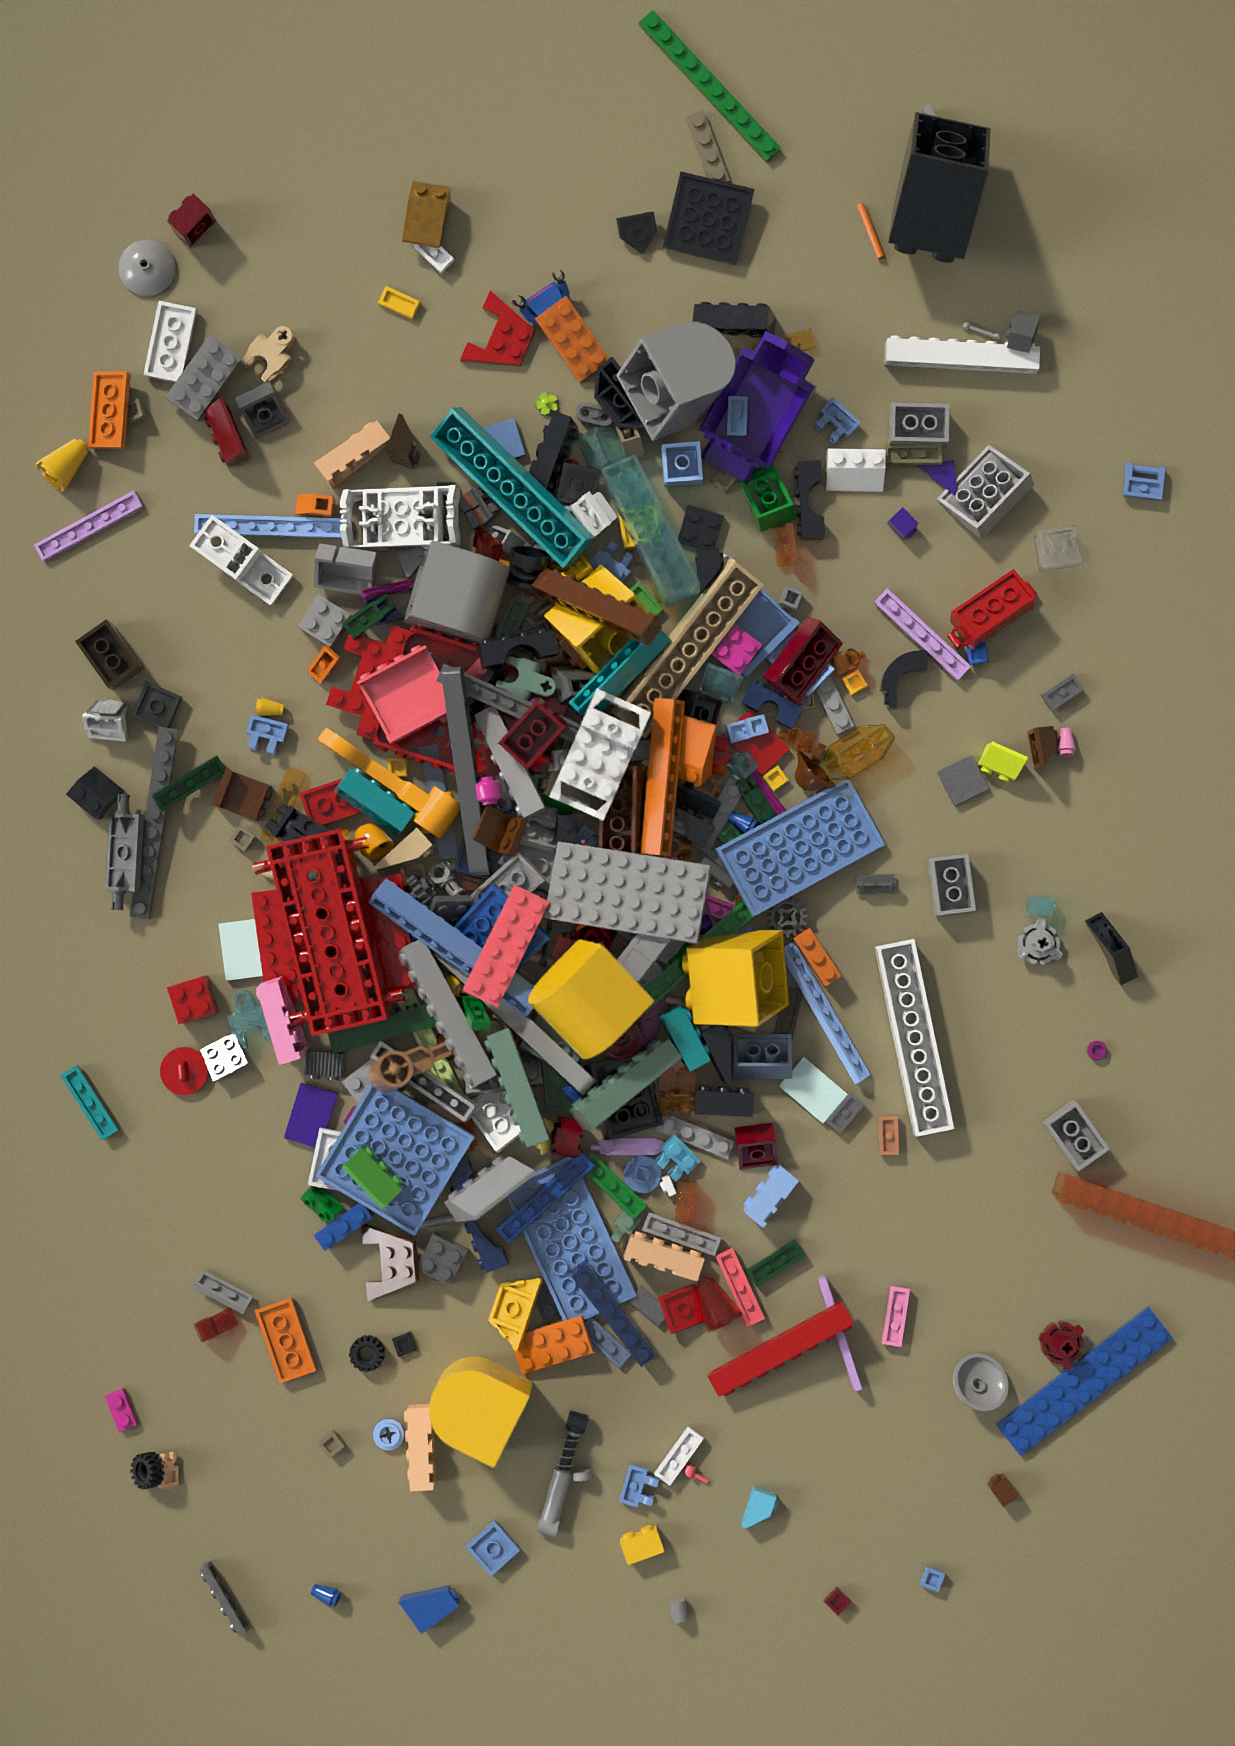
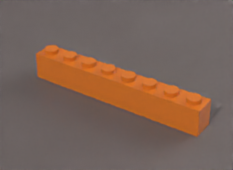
(662, 777)

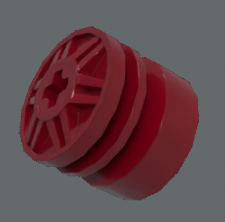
(626, 1044)

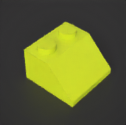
(1001, 762)

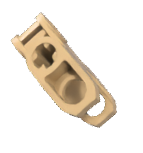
(272, 350)

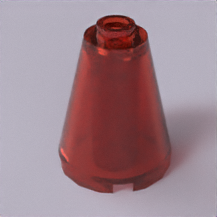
(716, 1304)

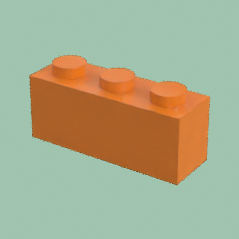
(816, 957)

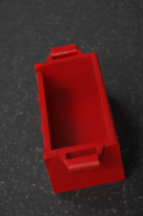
(991, 610)

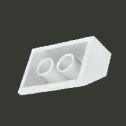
(855, 470)

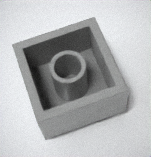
(324, 621)

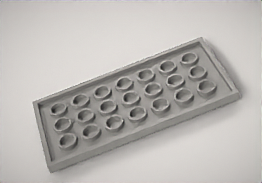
(627, 892)

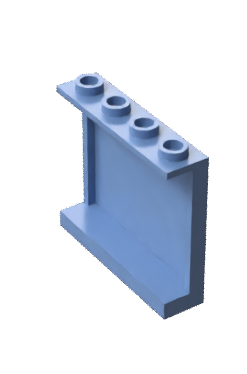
(767, 624)

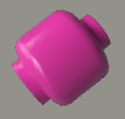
(488, 791)

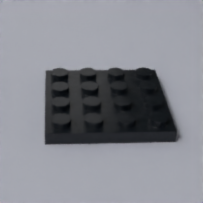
(708, 218)

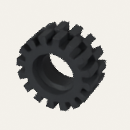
(371, 1342)
(147, 1470)

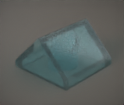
(600, 447)

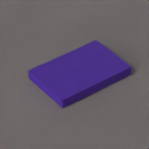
(310, 1112)

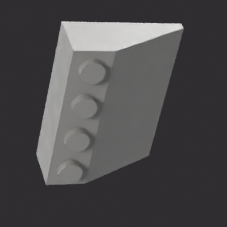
(986, 491)
(488, 1188)

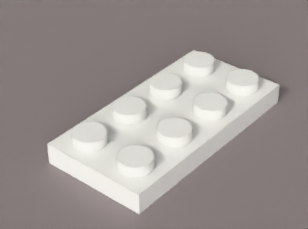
(170, 341)

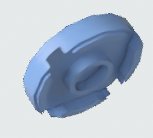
(642, 1174)

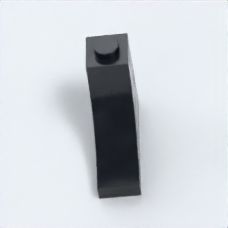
(1114, 948)

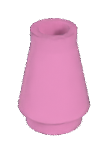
(1066, 743)

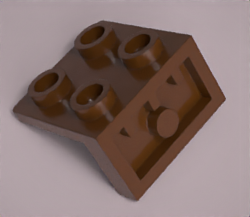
(567, 657)
(500, 831)

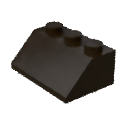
(402, 446)

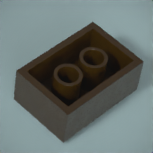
(109, 655)

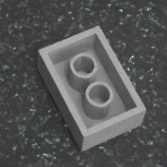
(919, 423)
(951, 884)
(1075, 1135)

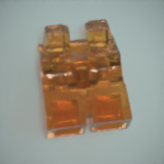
(677, 1091)

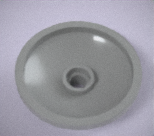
(154, 277)
(989, 1378)

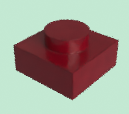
(837, 1601)

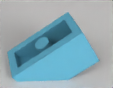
(759, 1506)

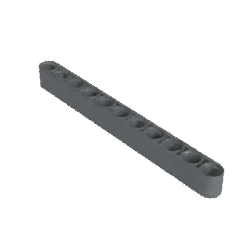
(465, 766)

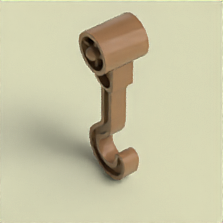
(397, 1067)

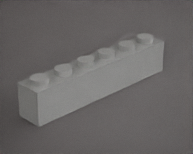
(519, 780)
(436, 1088)

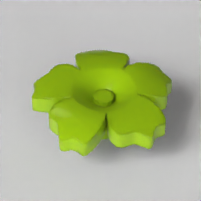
(546, 403)

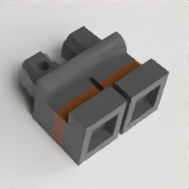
(476, 510)

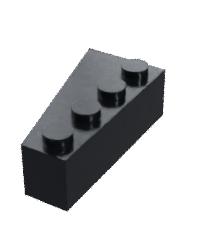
(736, 318)
(554, 449)

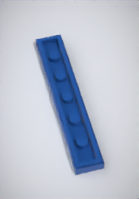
(545, 1197)

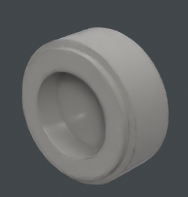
(582, 1475)

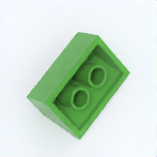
(373, 1176)

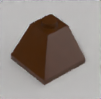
(1042, 744)

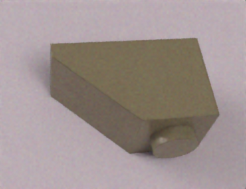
(630, 441)

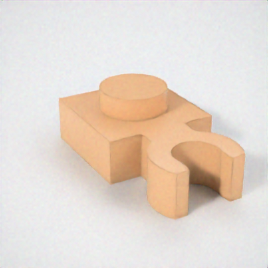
(171, 1475)

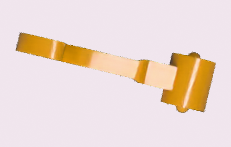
(434, 810)

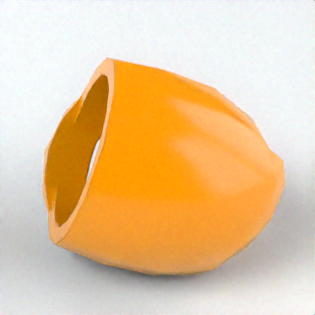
(376, 837)

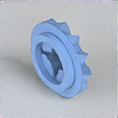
(384, 1442)

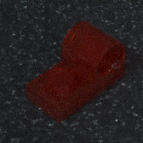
(486, 544)
(215, 1324)

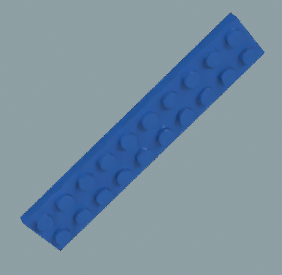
(1085, 1381)

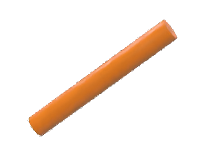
(870, 230)

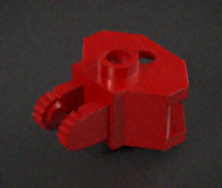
(721, 755)

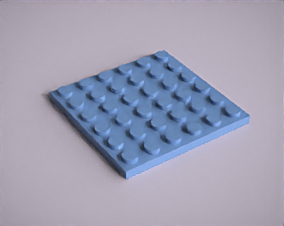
(411, 1141)

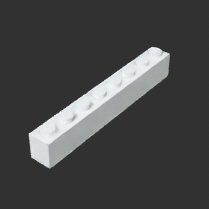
(959, 355)

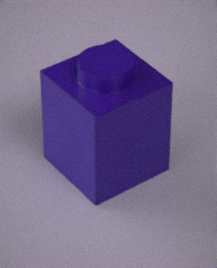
(903, 524)

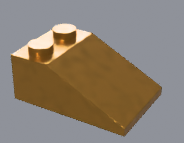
(426, 214)

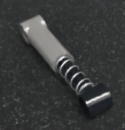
(562, 1476)

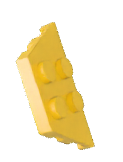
(514, 1309)

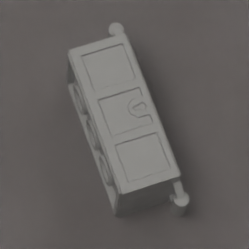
(641, 955)

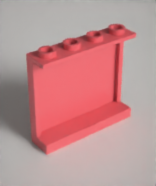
(405, 694)

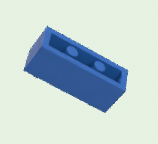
(343, 1225)

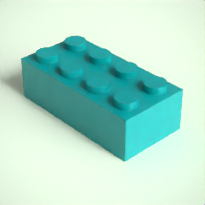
(374, 801)

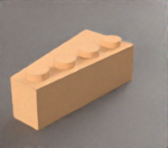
(352, 453)
(664, 1256)
(421, 1448)

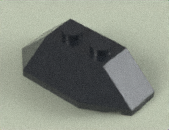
(613, 398)

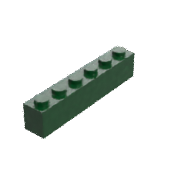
(400, 1023)

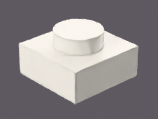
(667, 1185)

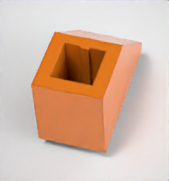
(315, 505)

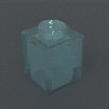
(741, 765)
(1040, 906)

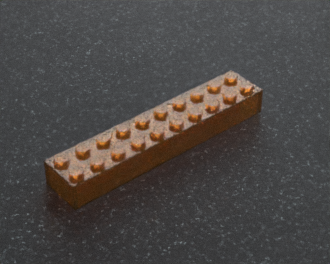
(1145, 1214)

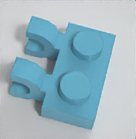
(681, 1154)

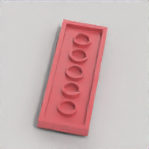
(505, 946)

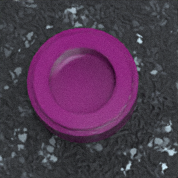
(1096, 1050)

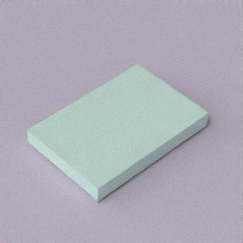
(240, 949)
(813, 1090)

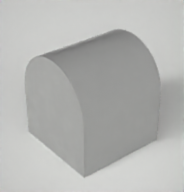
(676, 376)
(456, 592)

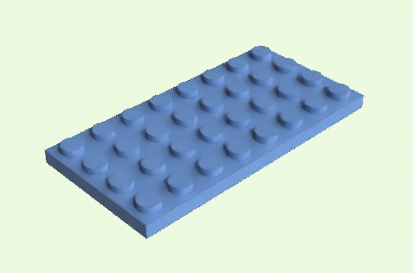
(799, 847)
(566, 1237)

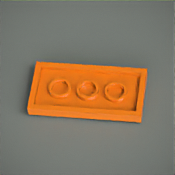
(572, 338)
(109, 410)
(285, 1340)
(554, 1344)

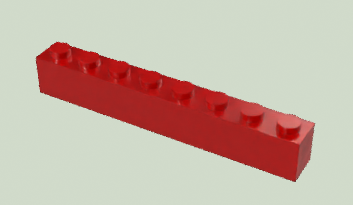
(781, 1348)

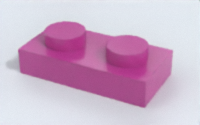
(121, 1410)

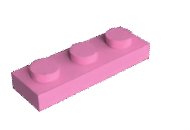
(895, 1316)

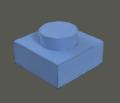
(932, 1578)

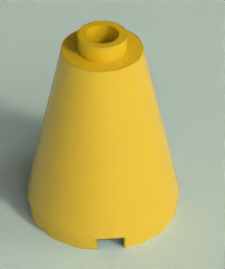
(63, 463)

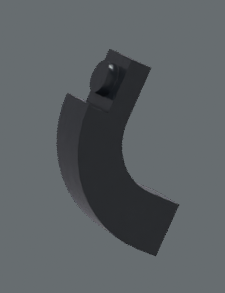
(909, 662)

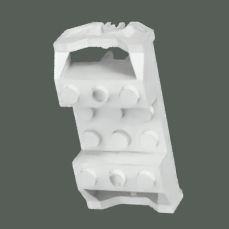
(400, 517)
(599, 755)

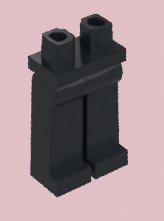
(293, 822)

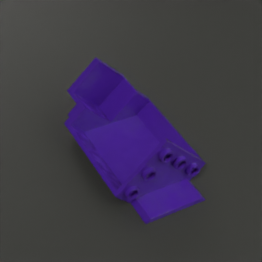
(776, 397)

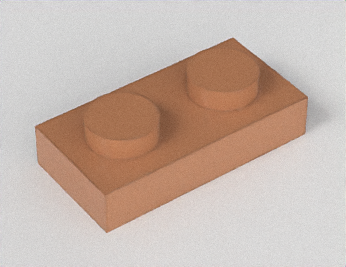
(888, 1135)

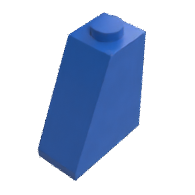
(429, 1606)

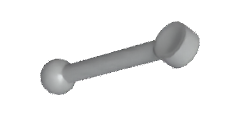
(966, 325)

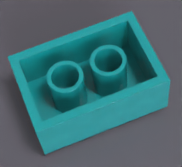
(684, 1036)

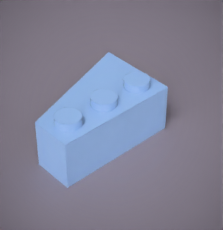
(769, 1195)

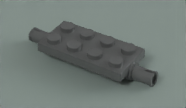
(123, 852)

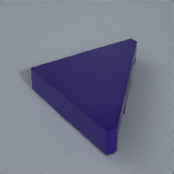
(942, 474)

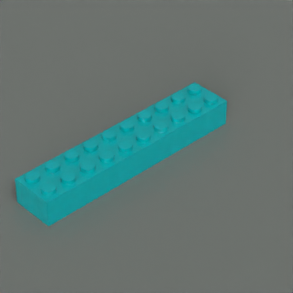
(512, 487)

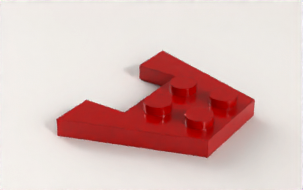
(508, 340)

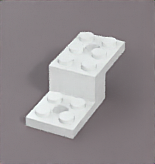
(241, 560)

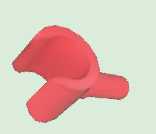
(690, 1472)

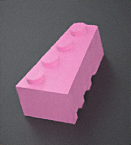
(277, 1006)

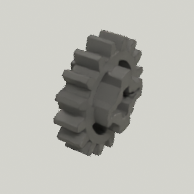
(421, 889)
(793, 923)

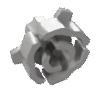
(1050, 945)

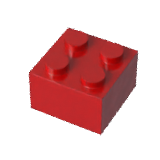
(192, 999)

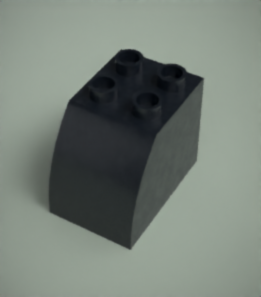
(940, 187)

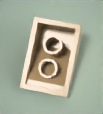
(411, 849)

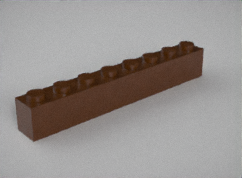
(597, 606)

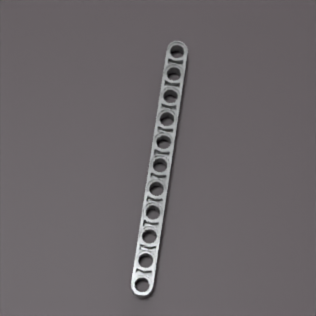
(535, 1038)

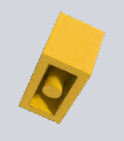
(641, 1544)

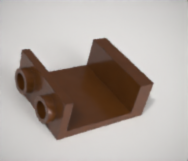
(242, 795)

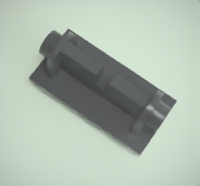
(875, 884)

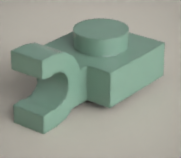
(625, 1224)

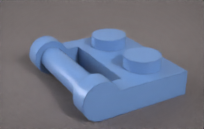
(1143, 487)

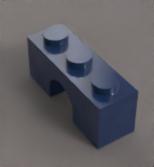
(758, 695)

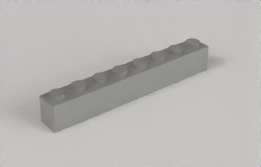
(447, 1013)

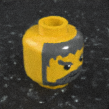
(455, 985)

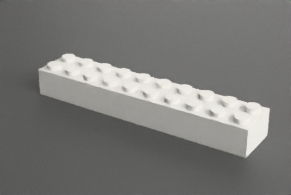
(914, 1037)

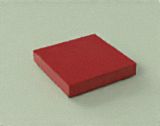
(681, 1308)

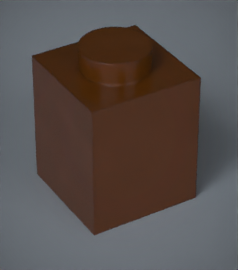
(1002, 1489)

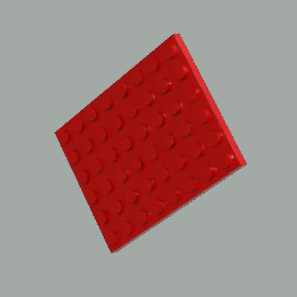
(276, 951)

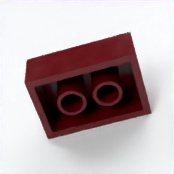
(533, 733)

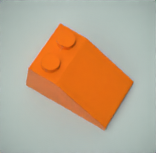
(696, 750)

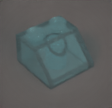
(720, 683)

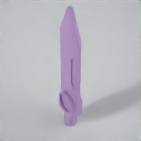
(628, 1146)

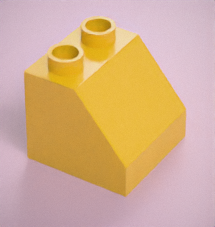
(590, 639)
(737, 978)

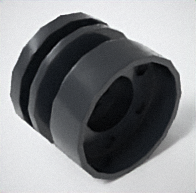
(527, 565)

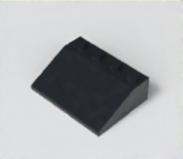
(634, 1116)

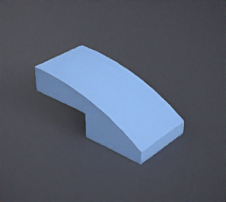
(746, 729)

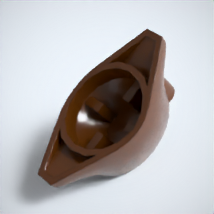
(810, 775)

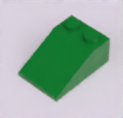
(768, 498)

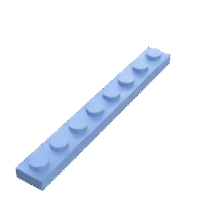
(276, 525)
(825, 1013)

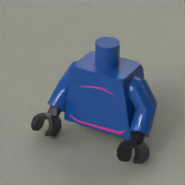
(543, 299)

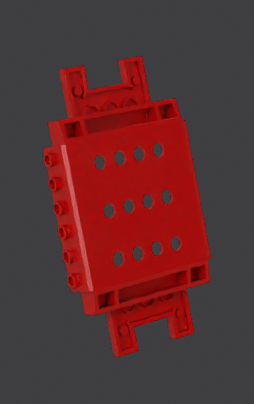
(445, 651)

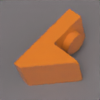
(323, 664)

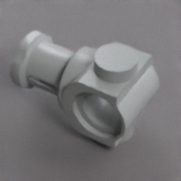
(445, 881)

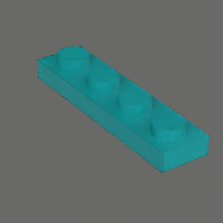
(89, 1102)

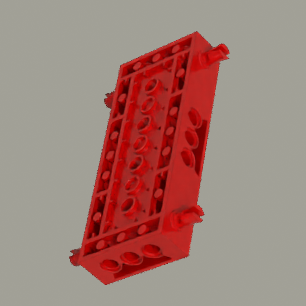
(344, 928)

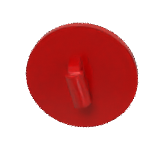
(183, 1071)

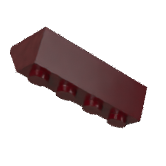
(803, 659)

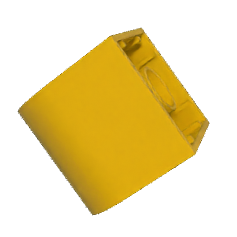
(589, 998)
(478, 1406)

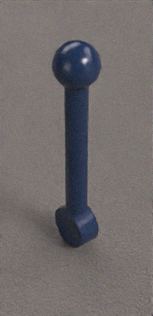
(543, 961)

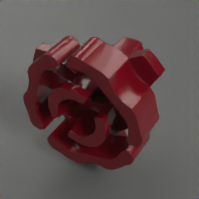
(1072, 1340)

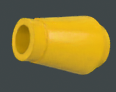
(268, 707)

